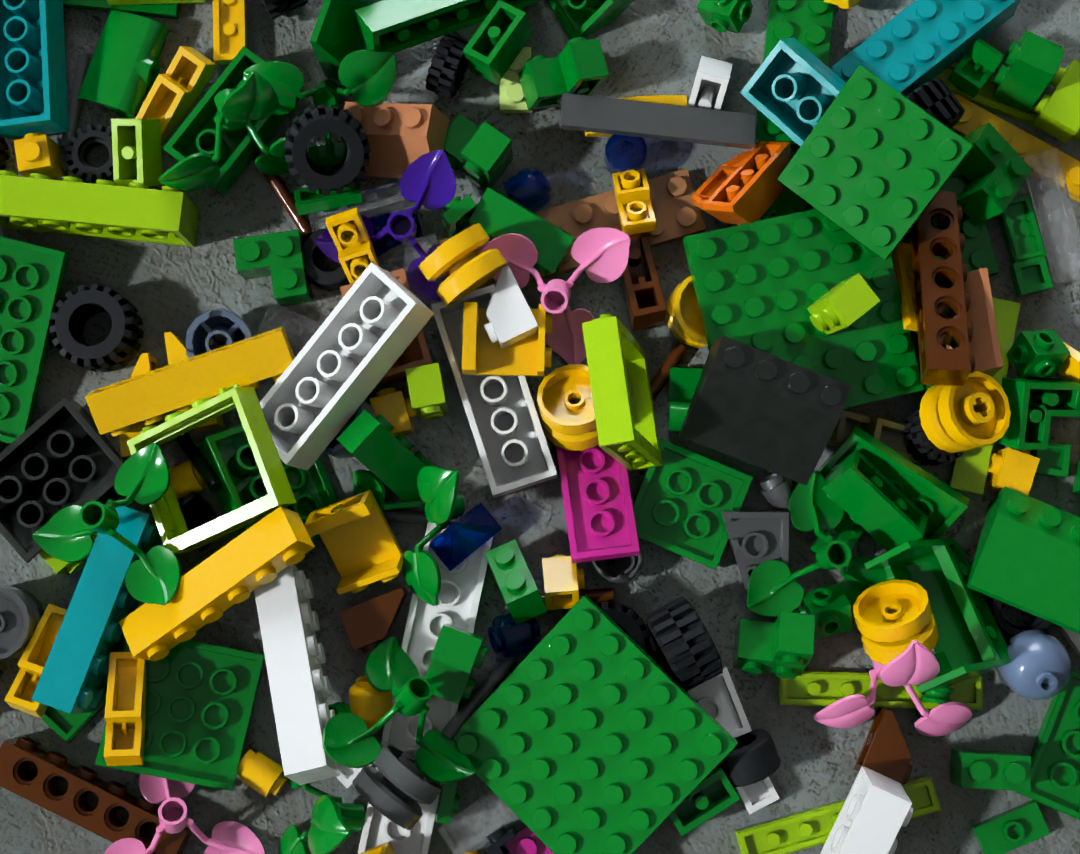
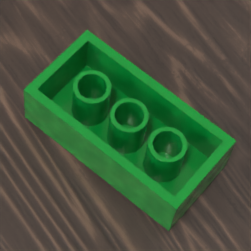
(238, 145)

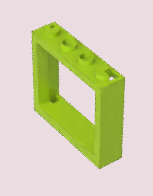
(621, 394)
(167, 509)

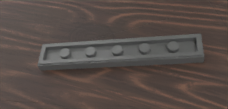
(657, 121)

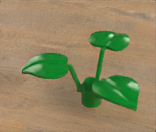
(362, 72)
(251, 100)
(441, 504)
(70, 530)
(771, 583)
(352, 743)
(329, 827)

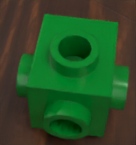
(725, 14)
(1038, 353)
(830, 609)

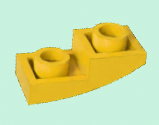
(634, 201)
(352, 243)

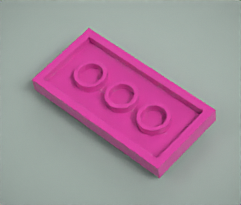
(597, 505)

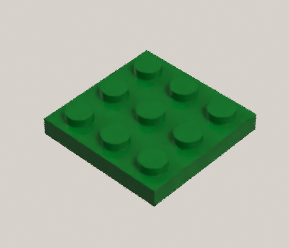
(683, 503)

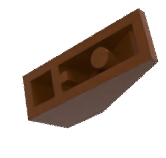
(641, 285)

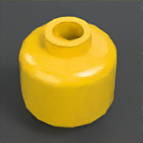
(368, 702)

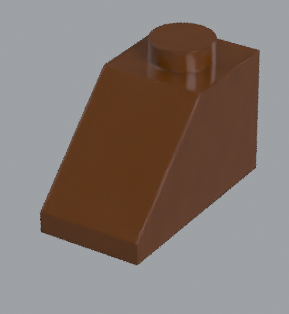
(372, 619)
(886, 748)

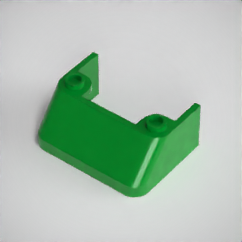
(966, 627)

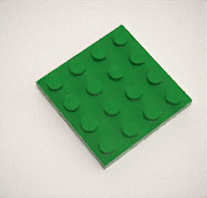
(874, 162)
(197, 714)

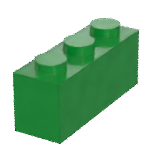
(503, 216)
(384, 454)
(874, 502)

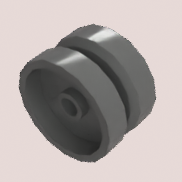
(18, 620)
(396, 786)

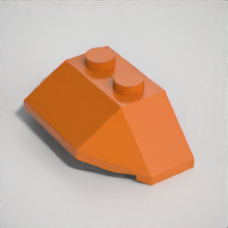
(745, 184)

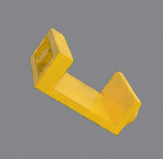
(487, 358)
(357, 541)

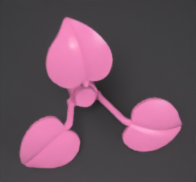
(602, 255)
(912, 667)
(226, 836)

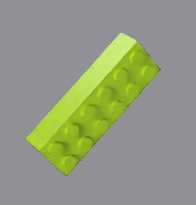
(97, 209)

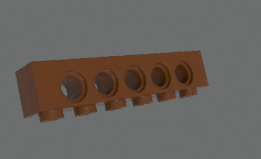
(937, 363)
(73, 805)

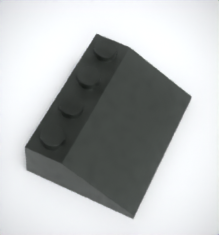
(764, 410)
(52, 467)

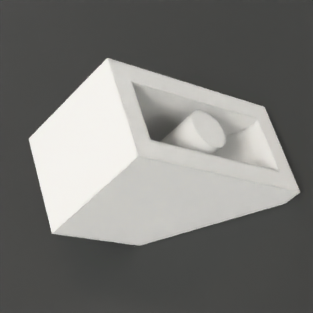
(710, 83)
(508, 312)

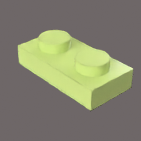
(511, 92)

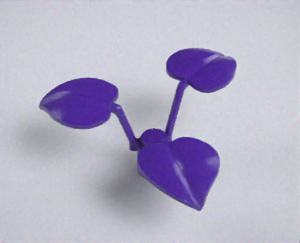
(428, 183)

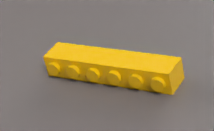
(189, 380)
(218, 584)

